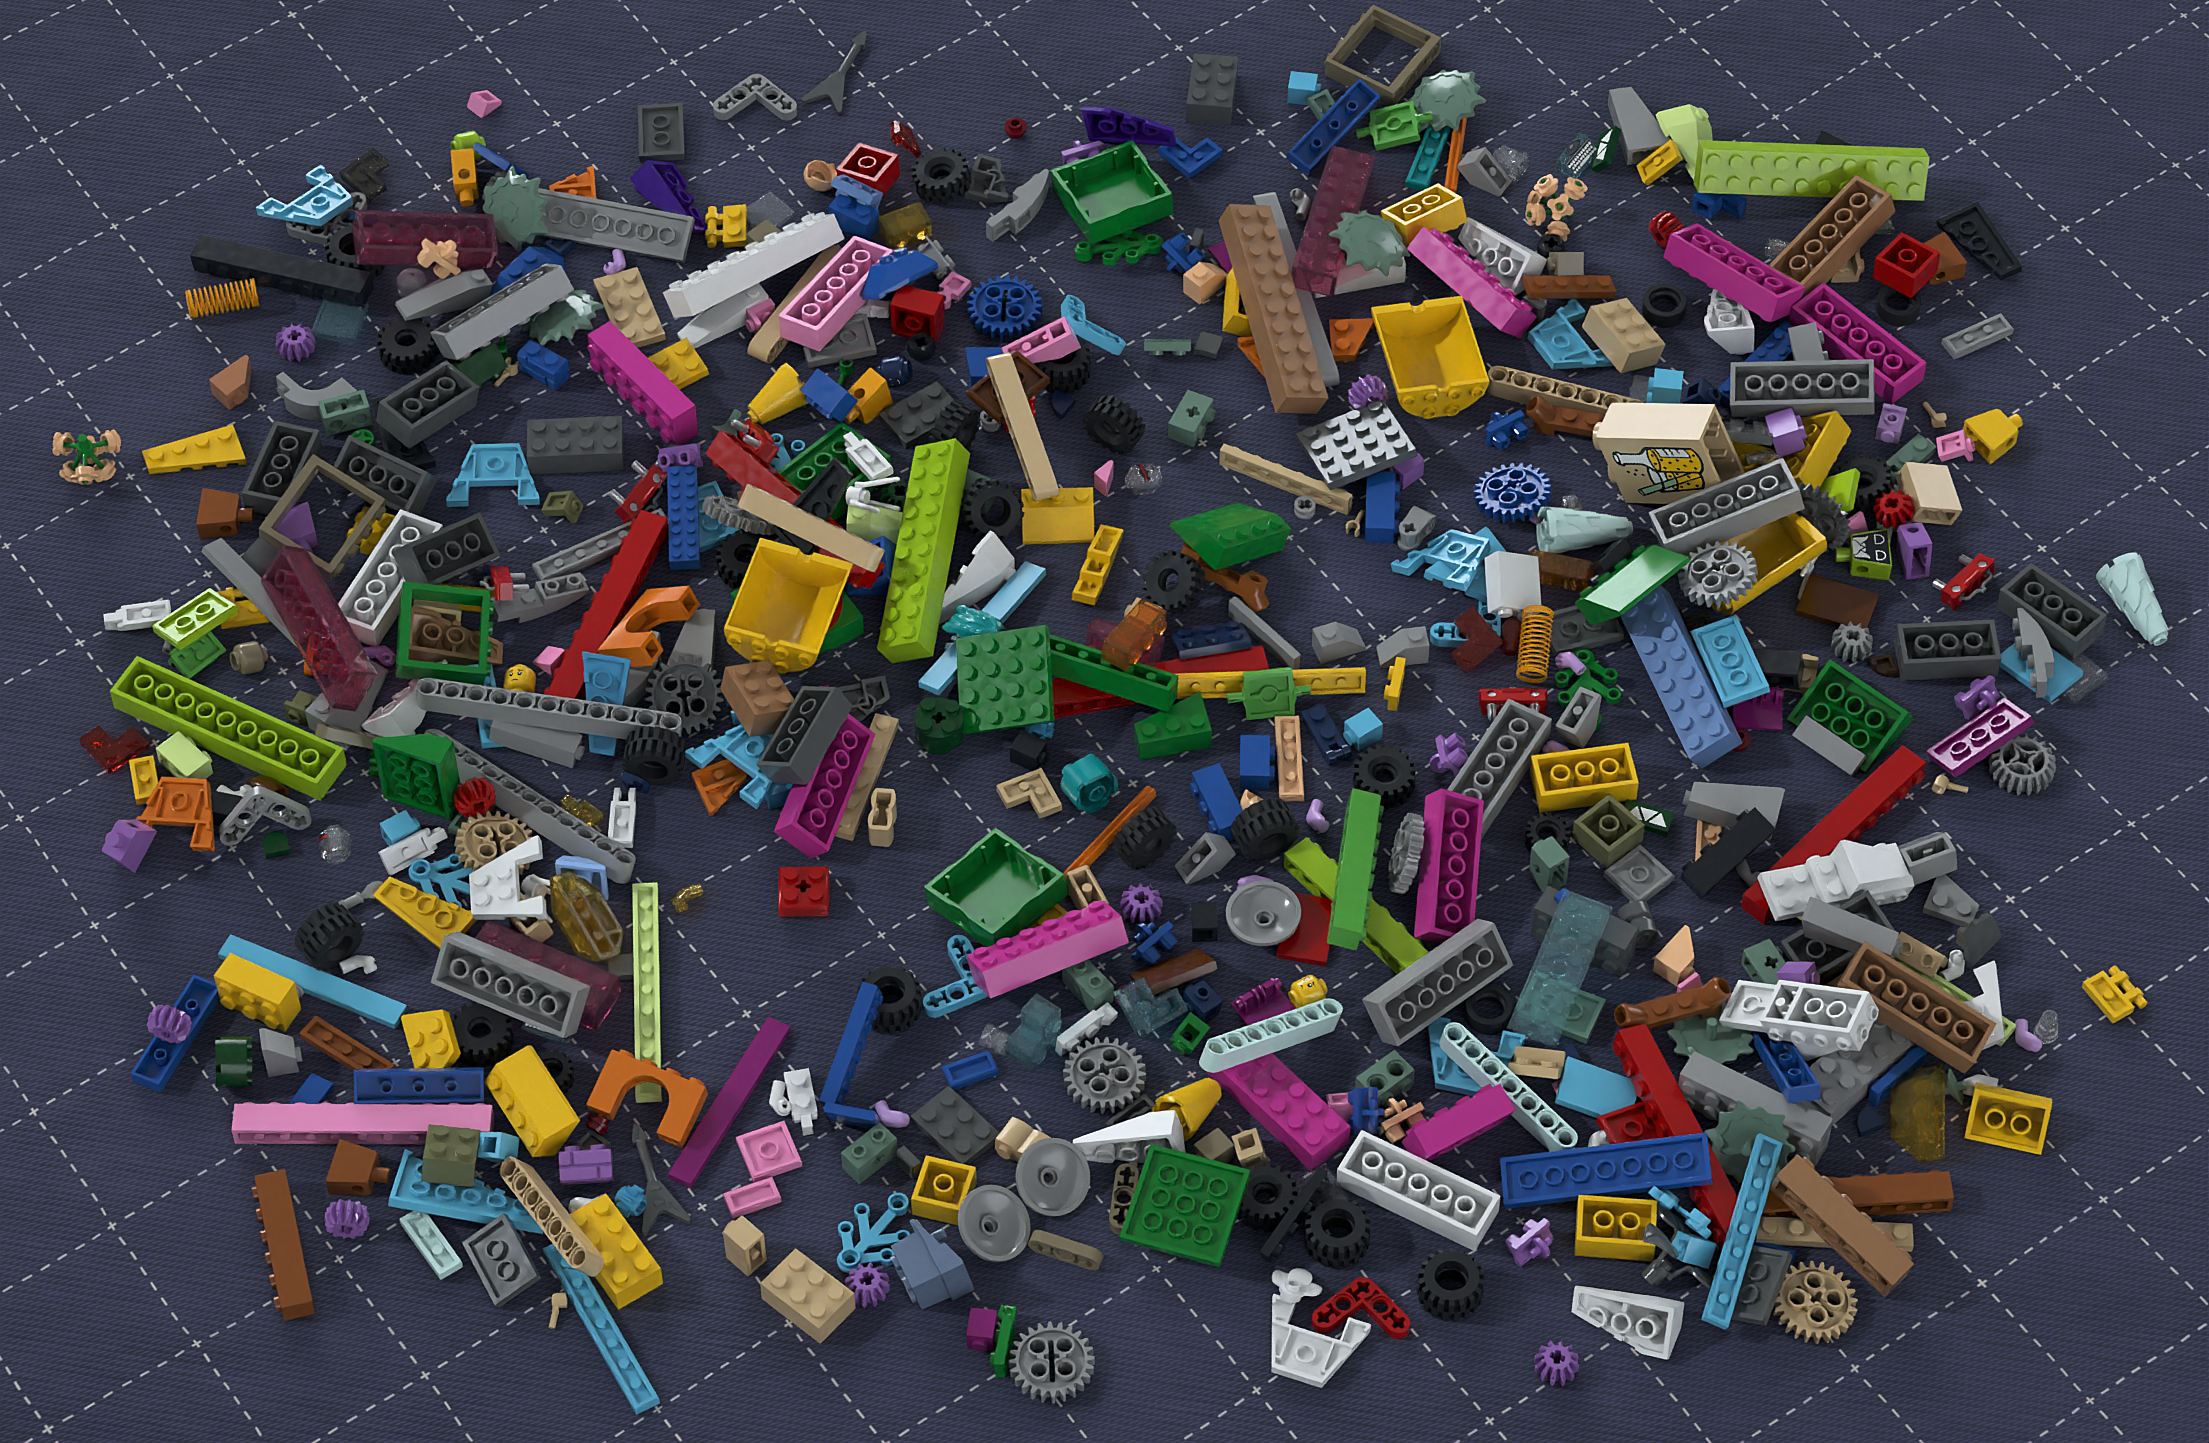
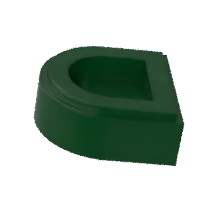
(276, 844)

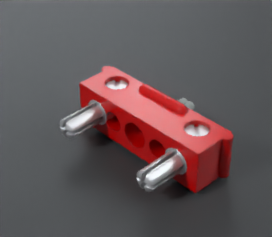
(757, 439)
(640, 493)
(1967, 581)
(502, 583)
(1493, 700)

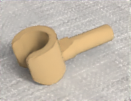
(511, 370)
(1938, 419)
(1355, 523)
(1942, 783)
(559, 1300)

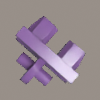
(1081, 151)
(680, 456)
(1980, 697)
(1449, 754)
(1533, 1242)

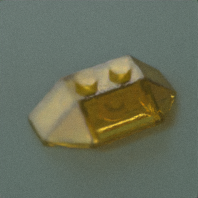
(585, 917)
(1919, 1113)

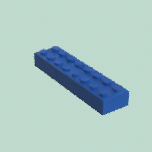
(1333, 127)
(1774, 348)
(683, 517)
(851, 1044)
(163, 1057)
(1787, 1068)
(418, 1085)

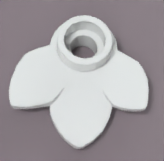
(1295, 1284)

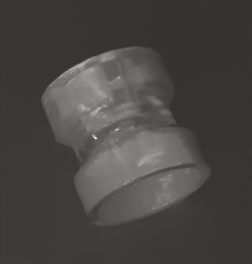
(994, 1038)

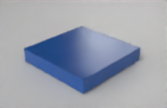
(497, 159)
(851, 1115)

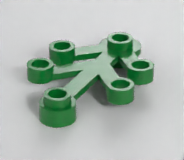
(1144, 244)
(1587, 681)

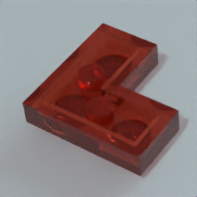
(1481, 640)
(113, 753)

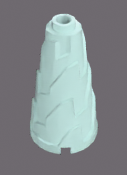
(1575, 529)
(2134, 596)

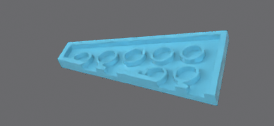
(455, 1201)

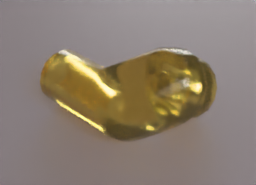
(684, 895)

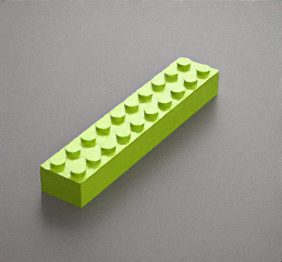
(1807, 169)
(923, 551)
(229, 728)

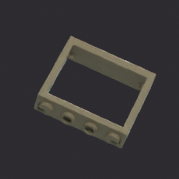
(1376, 17)
(293, 493)

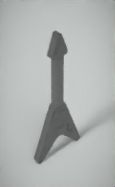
(834, 85)
(657, 1196)

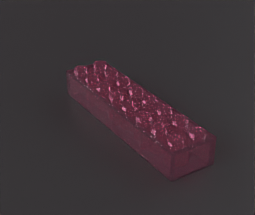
(1339, 191)
(319, 628)

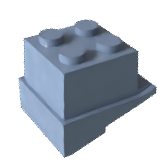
(930, 1268)

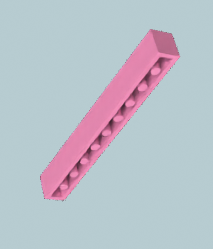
(351, 1122)

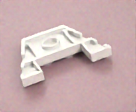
(497, 886)
(1989, 1002)
(1307, 1354)

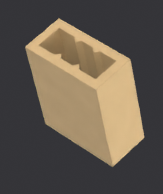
(1930, 491)

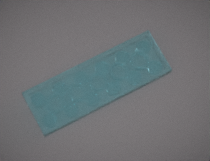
(1559, 968)

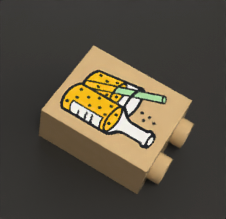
(1665, 450)

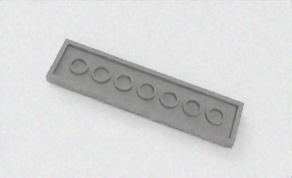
(617, 226)

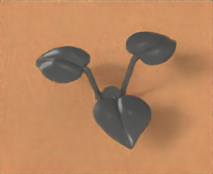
(1661, 1267)

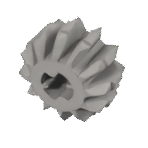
(1852, 642)

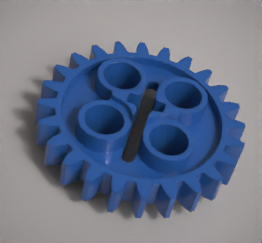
(1022, 307)
(1512, 492)

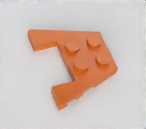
(183, 803)

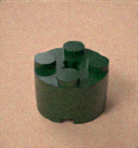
(939, 725)
(233, 1061)

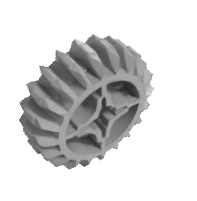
(2020, 772)

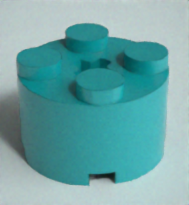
(1088, 783)

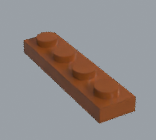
(1569, 287)
(342, 1047)

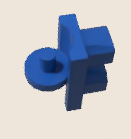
(1178, 255)
(1504, 426)
(1162, 936)
(1364, 1110)

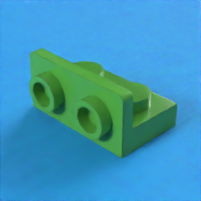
(197, 655)

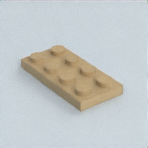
(630, 306)

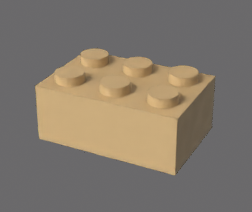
(1623, 335)
(808, 1296)

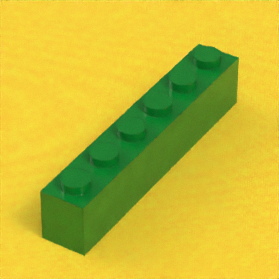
(1138, 683)

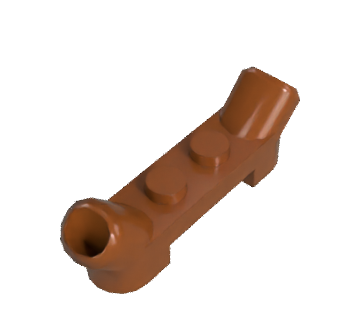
(1550, 418)
(1249, 586)
(1701, 1001)

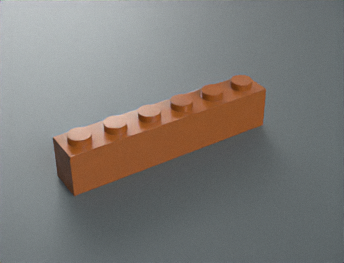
(284, 1245)

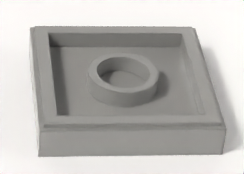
(1638, 875)

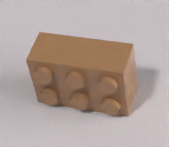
(756, 696)

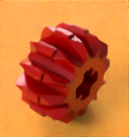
(1663, 226)
(1894, 509)
(474, 797)

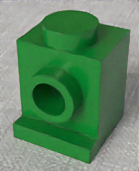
(1194, 1028)

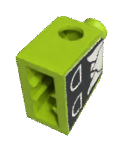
(1867, 554)

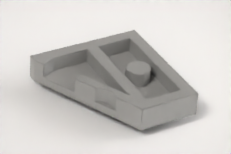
(1950, 902)

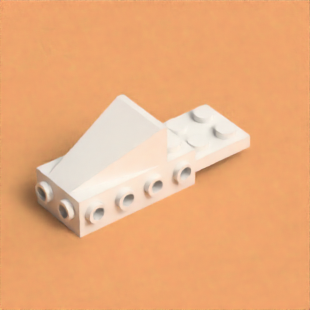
(1838, 879)
(1809, 1015)

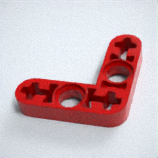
(1363, 1301)

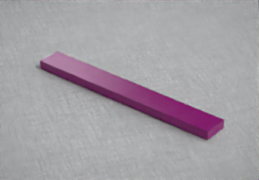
(729, 1102)

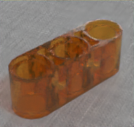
(1563, 570)

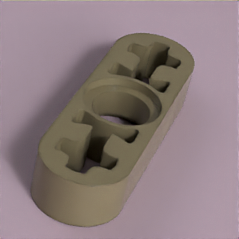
(345, 735)
(1119, 1189)
(1065, 1250)

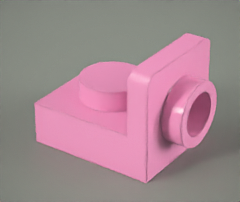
(758, 315)
(1955, 445)

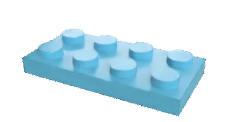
(1730, 661)

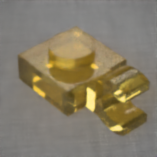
(582, 811)

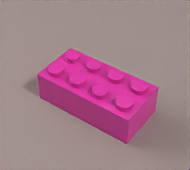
(1459, 1124)

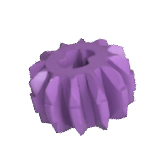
(295, 342)
(1367, 391)
(1141, 904)
(169, 1023)
(346, 1219)
(876, 1284)
(1546, 1360)

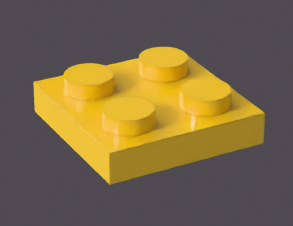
(680, 364)

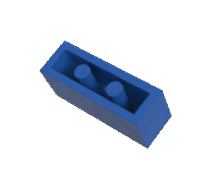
(1381, 507)
(1215, 799)

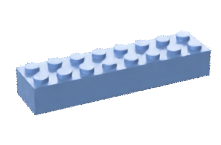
(1680, 678)

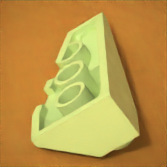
(1686, 127)
(872, 525)

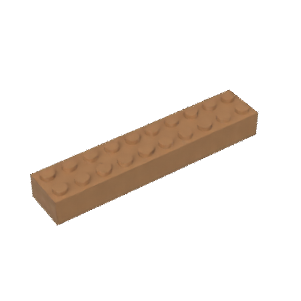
(1273, 309)

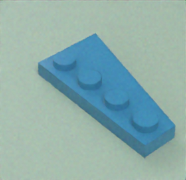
(605, 683)

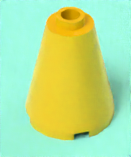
(778, 396)
(1191, 1104)

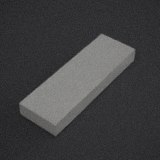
(1977, 336)
(1829, 746)

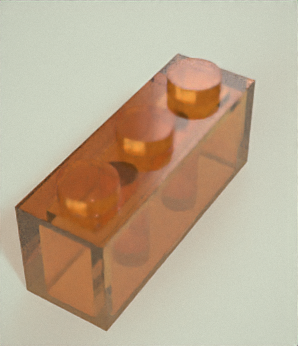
(1134, 635)

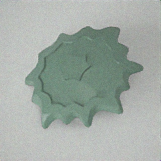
(1448, 97)
(516, 209)
(1370, 241)
(563, 318)
(1710, 1039)
(1736, 1135)

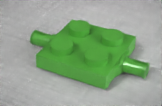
(1394, 125)
(1268, 693)

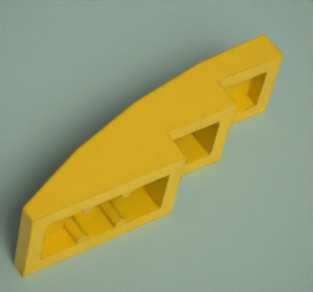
(1097, 565)

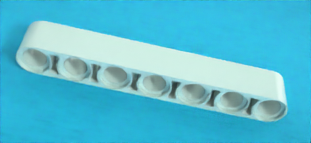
(1270, 1035)
(1521, 1094)

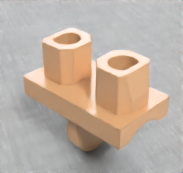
(443, 254)
(1392, 1126)

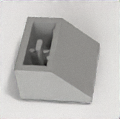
(1929, 857)

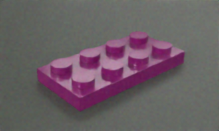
(1980, 737)

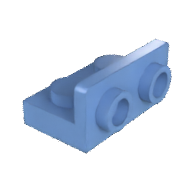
(863, 193)

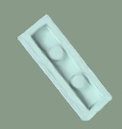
(431, 1243)

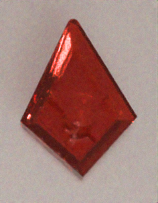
(904, 136)

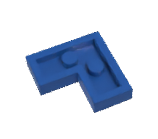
(1191, 160)

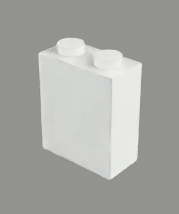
(1512, 583)

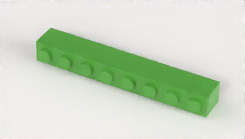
(1355, 869)

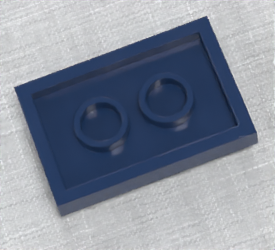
(1211, 640)

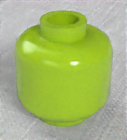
(467, 141)

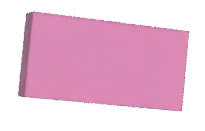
(752, 1197)

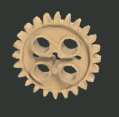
(475, 839)
(1829, 1288)

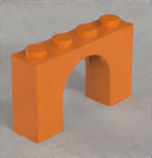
(654, 607)
(624, 1072)

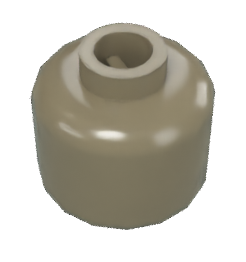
(248, 658)

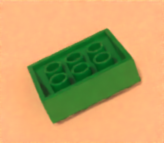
(812, 461)
(1233, 534)
(1629, 583)
(1853, 712)
(418, 772)

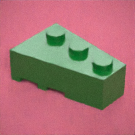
(1175, 731)

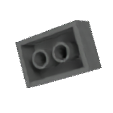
(1212, 89)

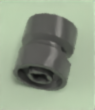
(1639, 915)

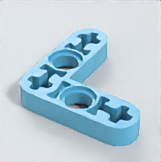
(1074, 312)
(1447, 628)
(961, 985)

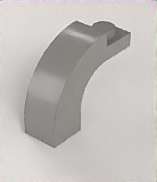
(304, 402)

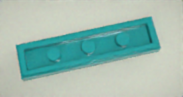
(1427, 158)

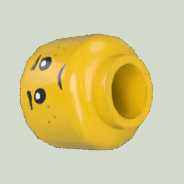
(520, 679)
(1307, 991)

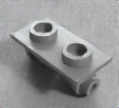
(933, 251)

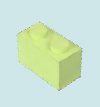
(183, 758)

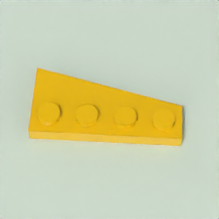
(205, 449)
(424, 911)

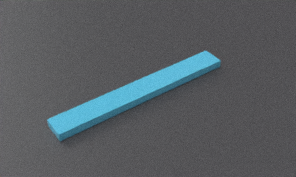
(1001, 607)
(319, 983)
(1742, 1231)
(604, 1332)

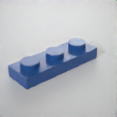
(1896, 1073)

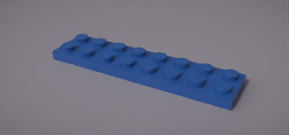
(1606, 1170)

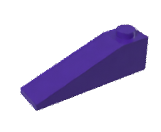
(1119, 126)
(665, 188)

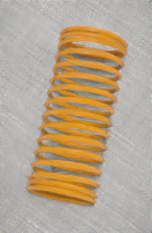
(193, 311)
(1532, 667)

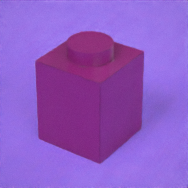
(981, 1329)

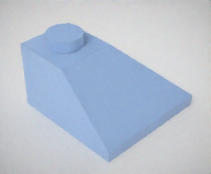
(585, 869)

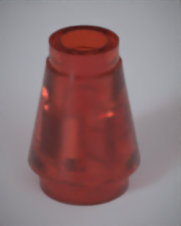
(1511, 636)

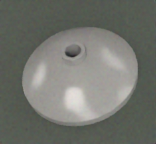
(1263, 903)
(1067, 1177)
(1004, 1217)

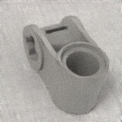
(1415, 528)

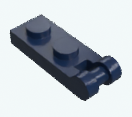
(1325, 734)

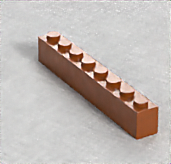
(1884, 1194)

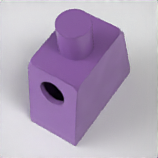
(299, 527)
(1914, 539)
(128, 843)

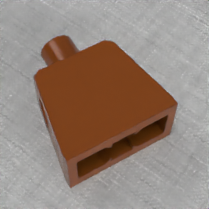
(1951, 262)
(221, 514)
(355, 1170)

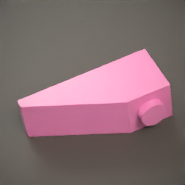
(1047, 342)

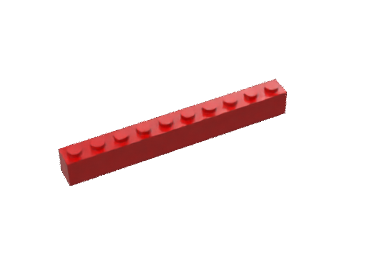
(745, 468)
(612, 601)
(1074, 698)
(1847, 820)
(1674, 1117)

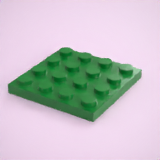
(1005, 679)
(1185, 1205)

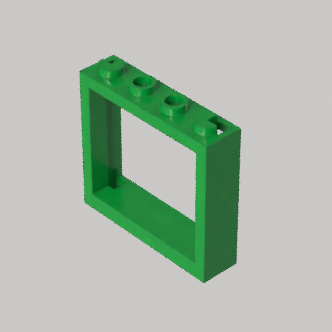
(446, 594)

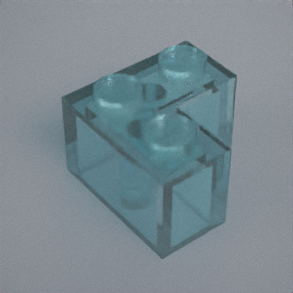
(1146, 1011)
(1037, 1032)

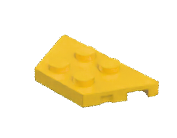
(431, 1039)

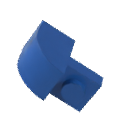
(1710, 203)

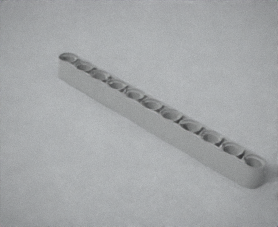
(1317, 335)
(539, 709)
(544, 815)

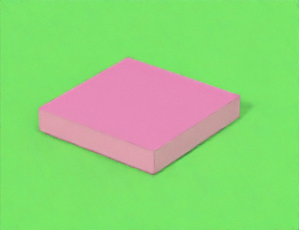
(768, 1151)

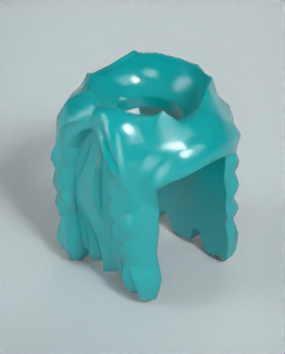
(970, 623)

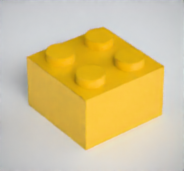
(942, 1189)

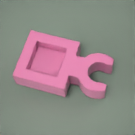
(953, 288)

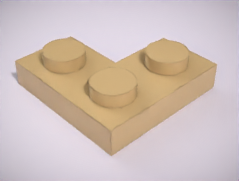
(1033, 788)

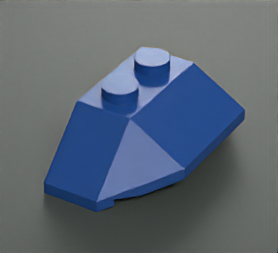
(524, 264)
(896, 271)

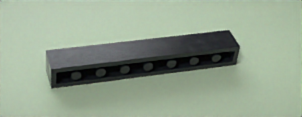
(282, 271)

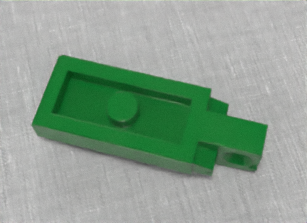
(1004, 1339)

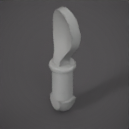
(358, 898)

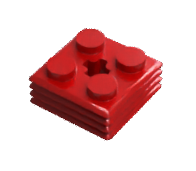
(803, 904)

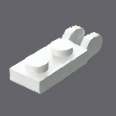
(622, 818)

